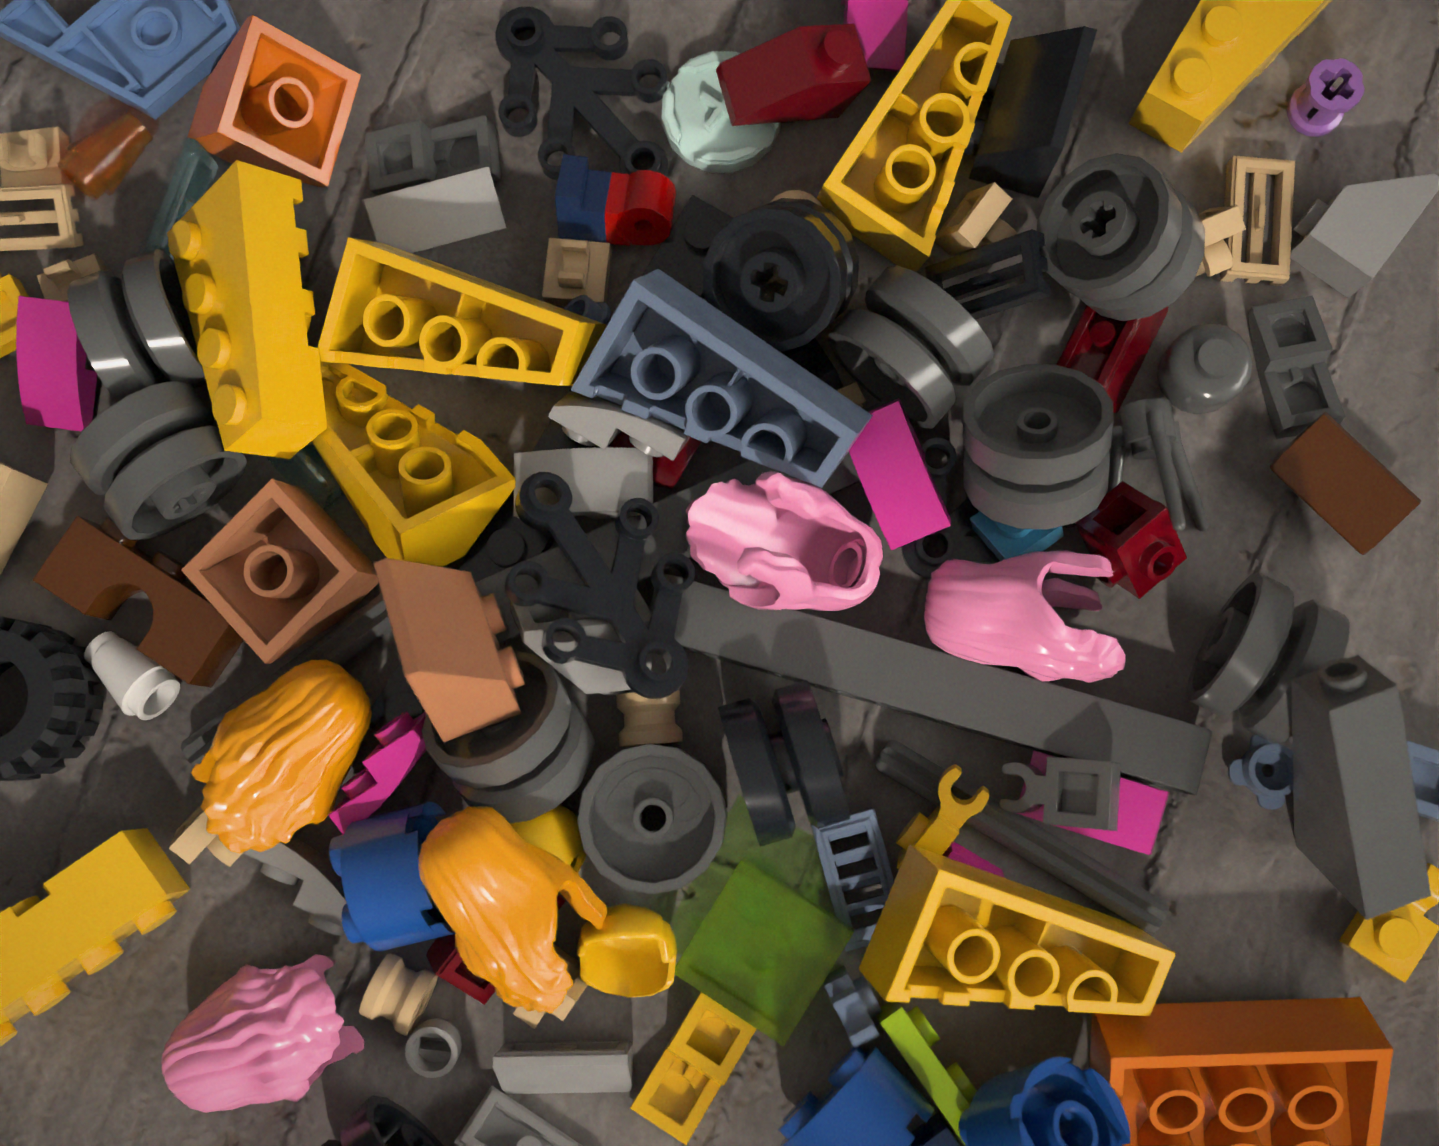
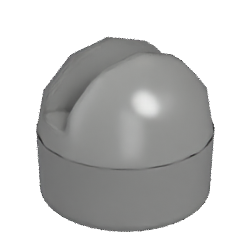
(433, 1058)

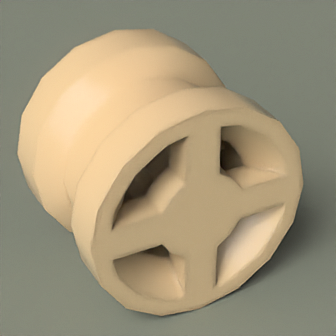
(648, 720)
(398, 994)

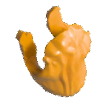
(283, 756)
(504, 904)

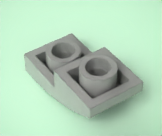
(436, 212)
(600, 421)
(596, 477)
(322, 888)

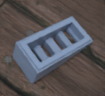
(859, 822)

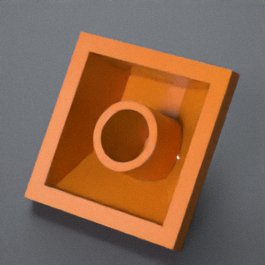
(275, 105)

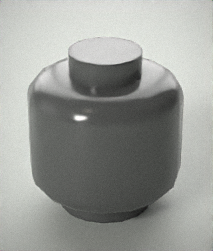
(1204, 368)

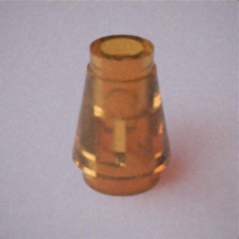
(105, 156)

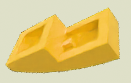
(693, 1068)

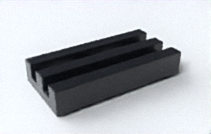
(1030, 269)

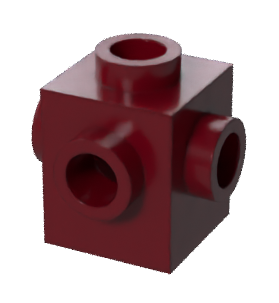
(1134, 537)

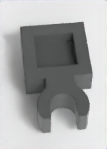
(1072, 792)

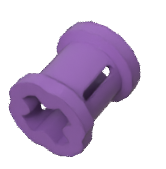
(1328, 101)

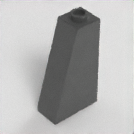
(1356, 786)

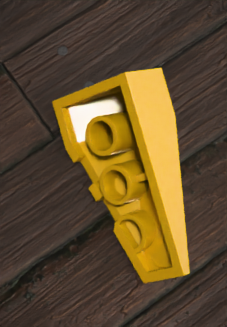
(404, 474)

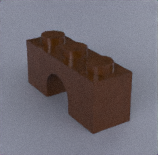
(101, 568)

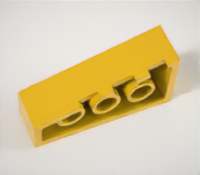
(1215, 60)
(909, 149)
(249, 310)
(439, 320)
(79, 926)
(989, 939)

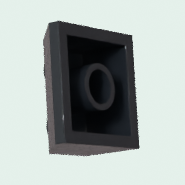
(1030, 110)

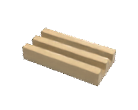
(63, 215)
(1253, 270)

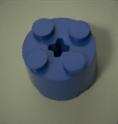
(382, 879)
(863, 1107)
(1045, 1107)

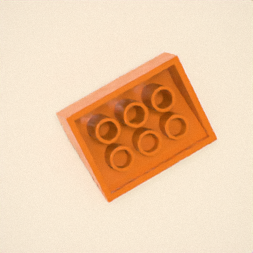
(1247, 1072)

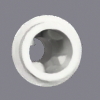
(131, 677)

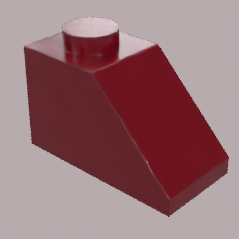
(795, 76)

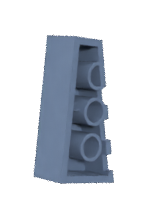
(719, 382)

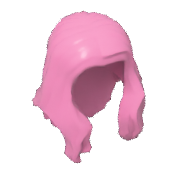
(783, 545)
(1007, 615)
(258, 1039)

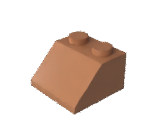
(281, 571)
(450, 646)

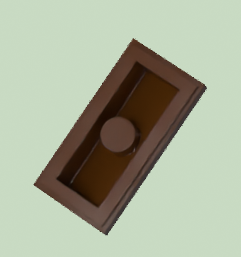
(1344, 483)

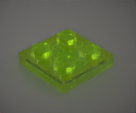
(763, 951)

